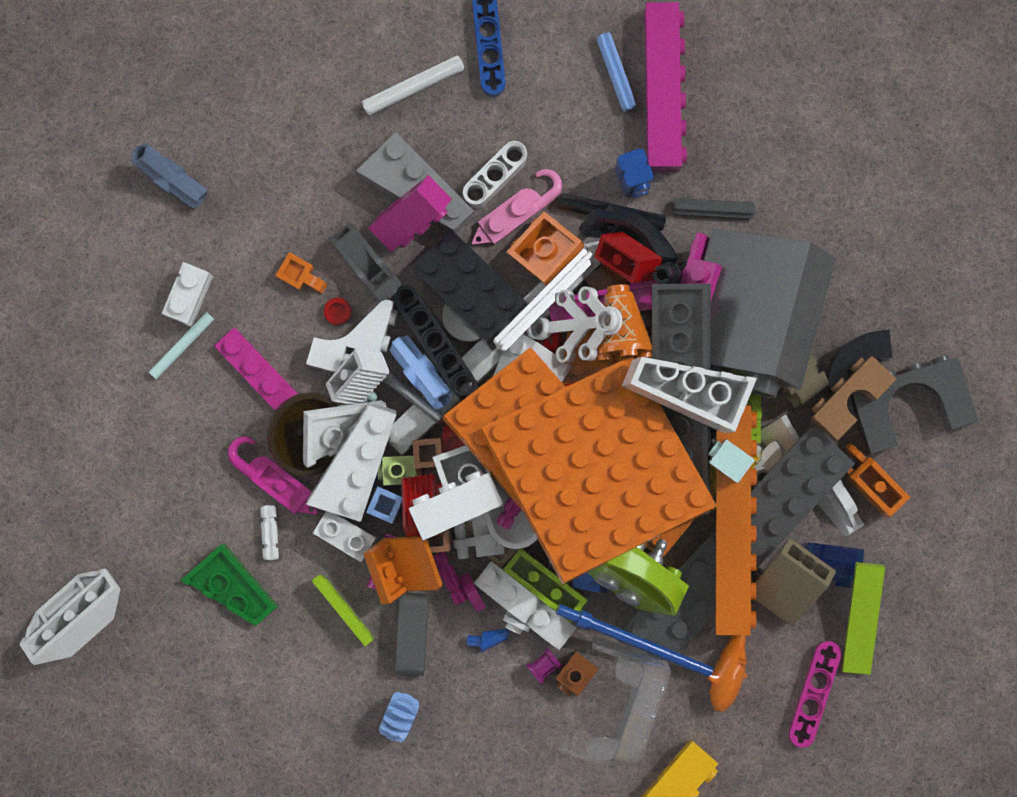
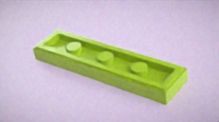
(863, 618)

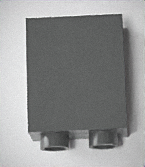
(766, 306)

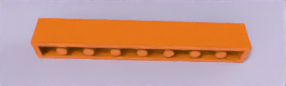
(735, 537)

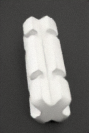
(269, 532)

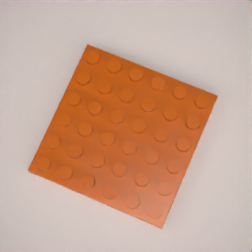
(596, 471)

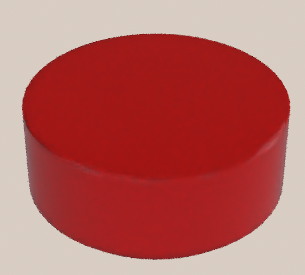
(337, 311)

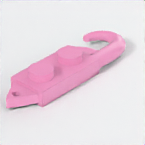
(516, 211)

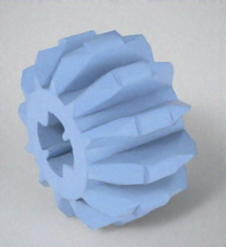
(399, 717)

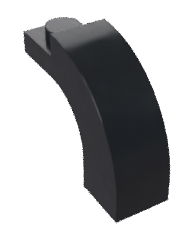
(621, 219)
(869, 344)

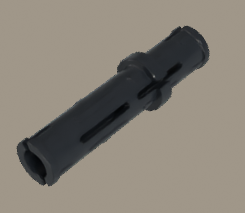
(669, 272)

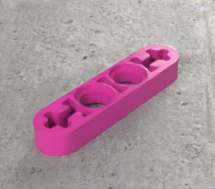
(810, 692)

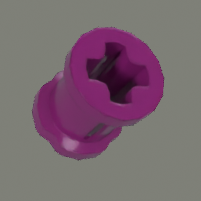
(544, 666)

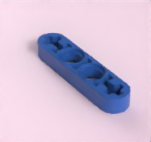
(489, 43)

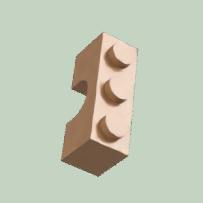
(833, 414)

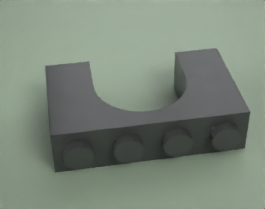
(942, 380)

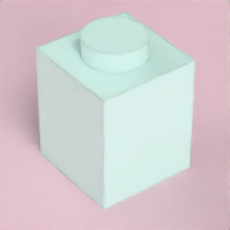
(730, 460)

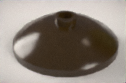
(283, 436)

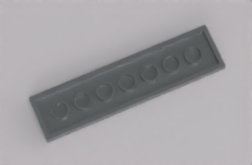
(684, 337)

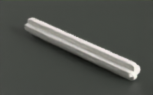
(543, 300)

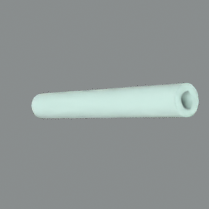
(181, 345)

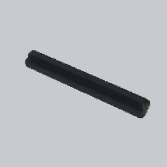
(586, 205)

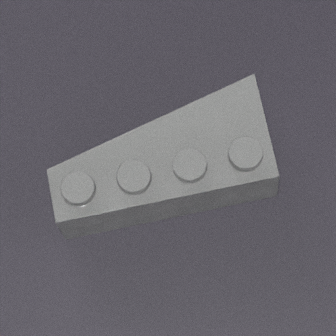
(399, 168)

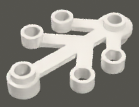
(580, 325)

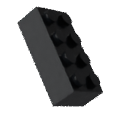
(469, 287)

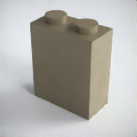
(792, 582)

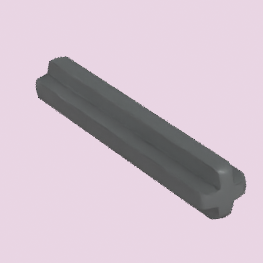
(713, 208)

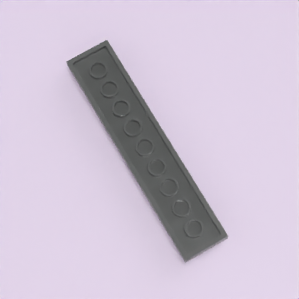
(782, 503)

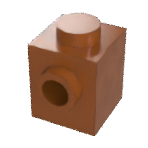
(575, 674)

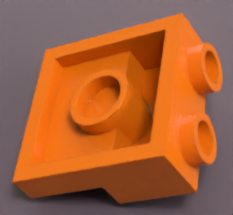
(545, 248)

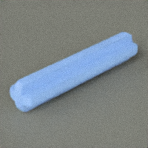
(616, 72)

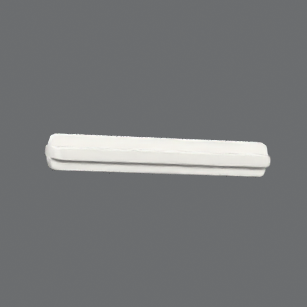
(413, 85)

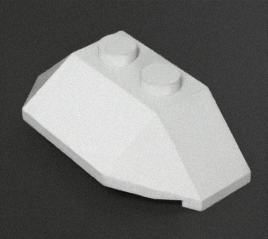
(71, 617)

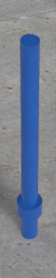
(585, 620)

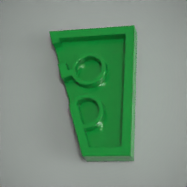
(231, 584)

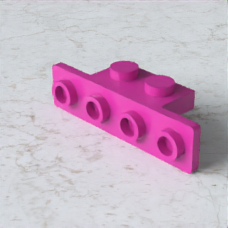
(697, 270)

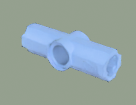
(421, 372)

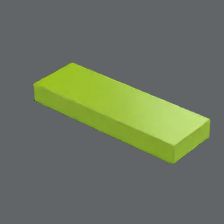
(343, 609)

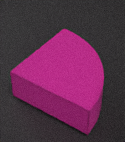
(472, 592)

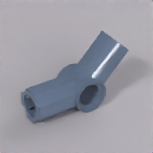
(168, 175)

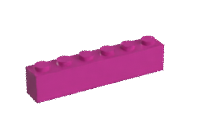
(663, 86)

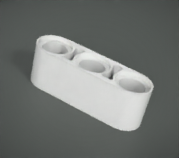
(498, 162)

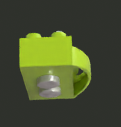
(643, 580)

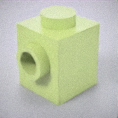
(395, 468)

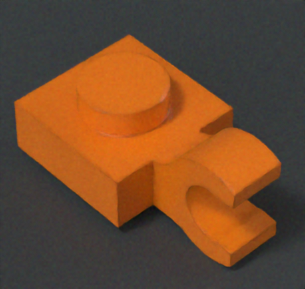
(298, 272)

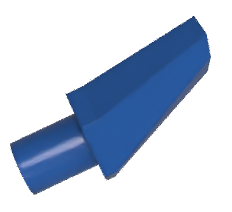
(488, 639)

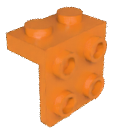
(401, 566)

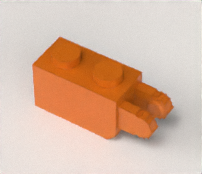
(875, 484)

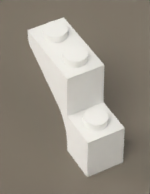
(368, 334)
(524, 605)

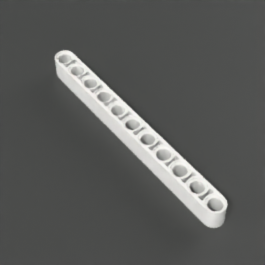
(480, 361)

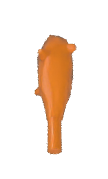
(728, 673)

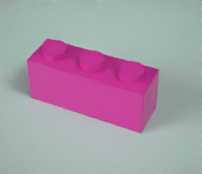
(411, 214)

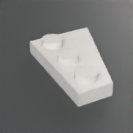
(328, 428)

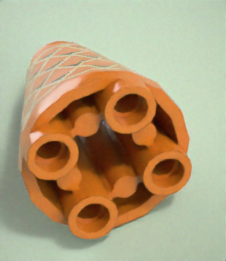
(632, 337)

